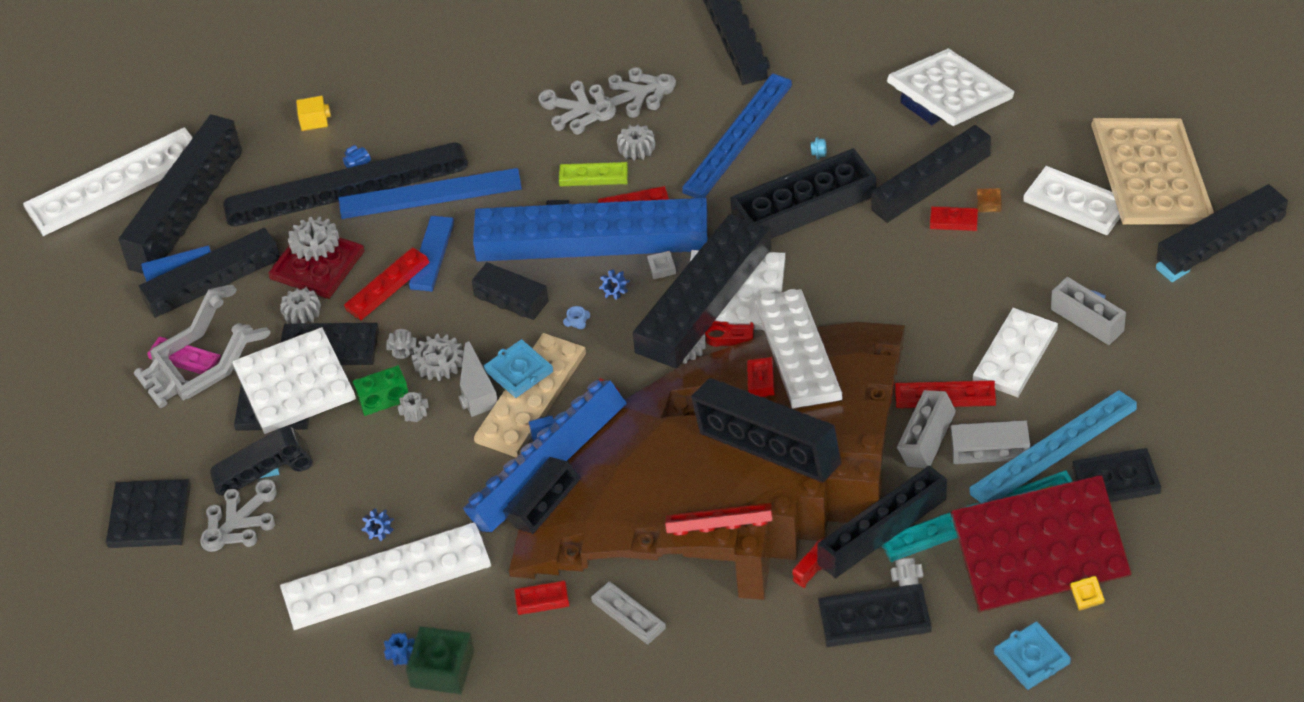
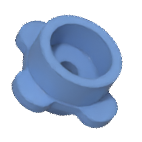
(576, 317)

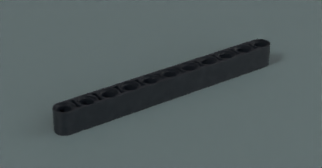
(360, 179)

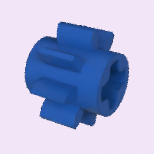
(356, 156)
(615, 278)
(378, 530)
(398, 648)

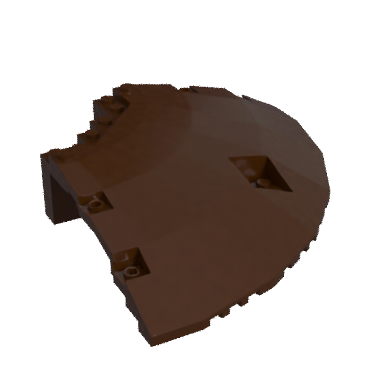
(658, 464)

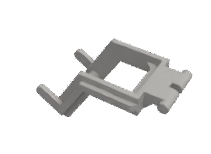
(164, 376)

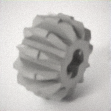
(636, 142)
(300, 306)

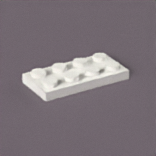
(1074, 200)
(1015, 351)

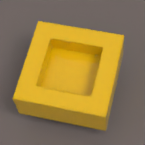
(1087, 593)

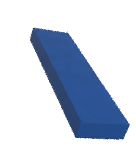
(434, 248)

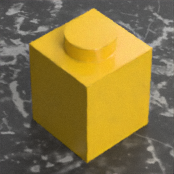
(313, 113)

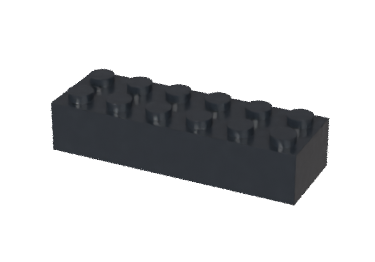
(807, 193)
(767, 429)

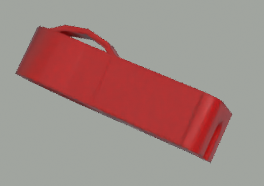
(732, 334)
(806, 567)

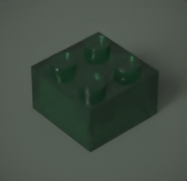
(440, 660)

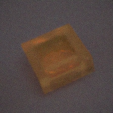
(989, 200)

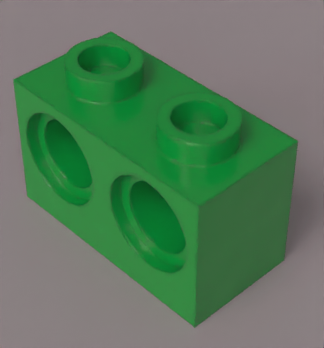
(380, 390)

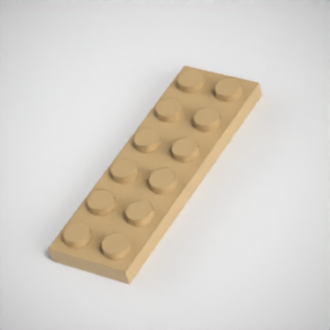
(507, 423)

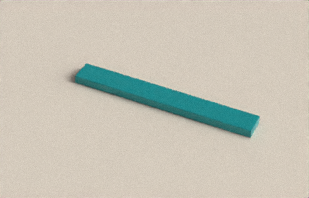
(942, 528)

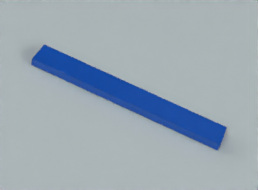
(737, 136)
(429, 193)

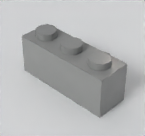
(1088, 310)
(926, 429)
(989, 441)

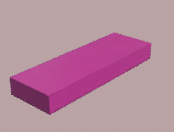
(191, 358)

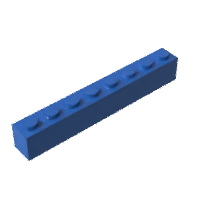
(560, 441)

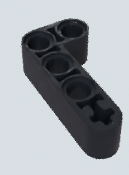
(261, 458)

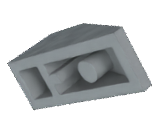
(476, 388)

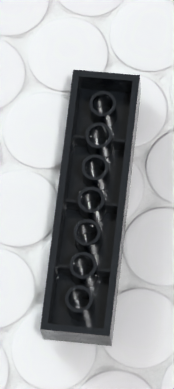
(181, 193)
(702, 291)

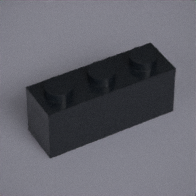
(510, 291)
(541, 495)

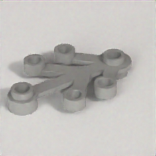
(661, 85)
(601, 111)
(238, 519)

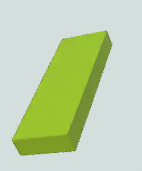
(593, 174)

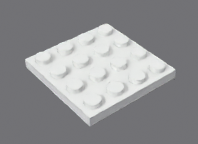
(950, 87)
(765, 279)
(293, 380)

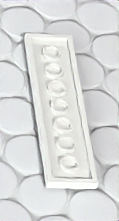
(106, 183)
(797, 348)
(385, 575)

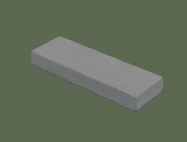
(628, 612)

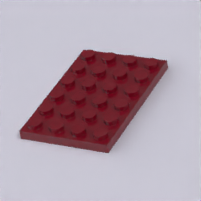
(1040, 543)

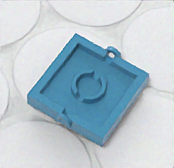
(518, 368)
(1032, 655)

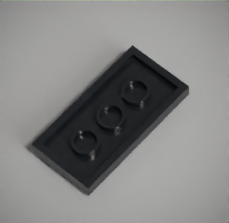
(350, 341)
(874, 615)

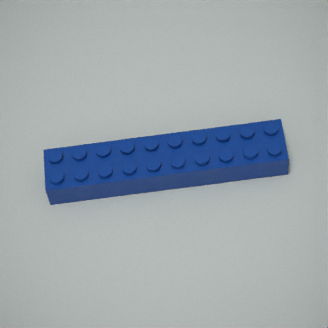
(590, 229)

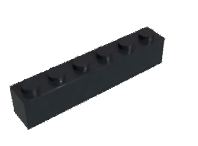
(738, 40)
(931, 173)
(1222, 229)
(209, 272)
(881, 521)

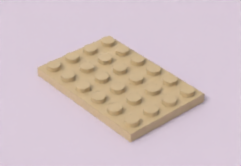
(1152, 170)

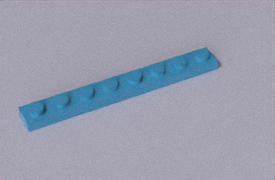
(1053, 448)

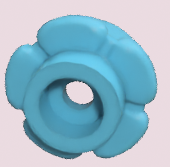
(819, 148)

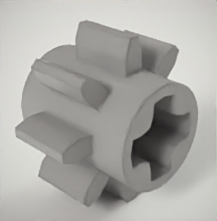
(401, 343)
(413, 406)
(906, 572)

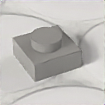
(661, 265)

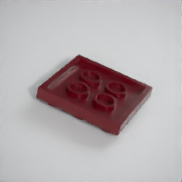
(321, 275)

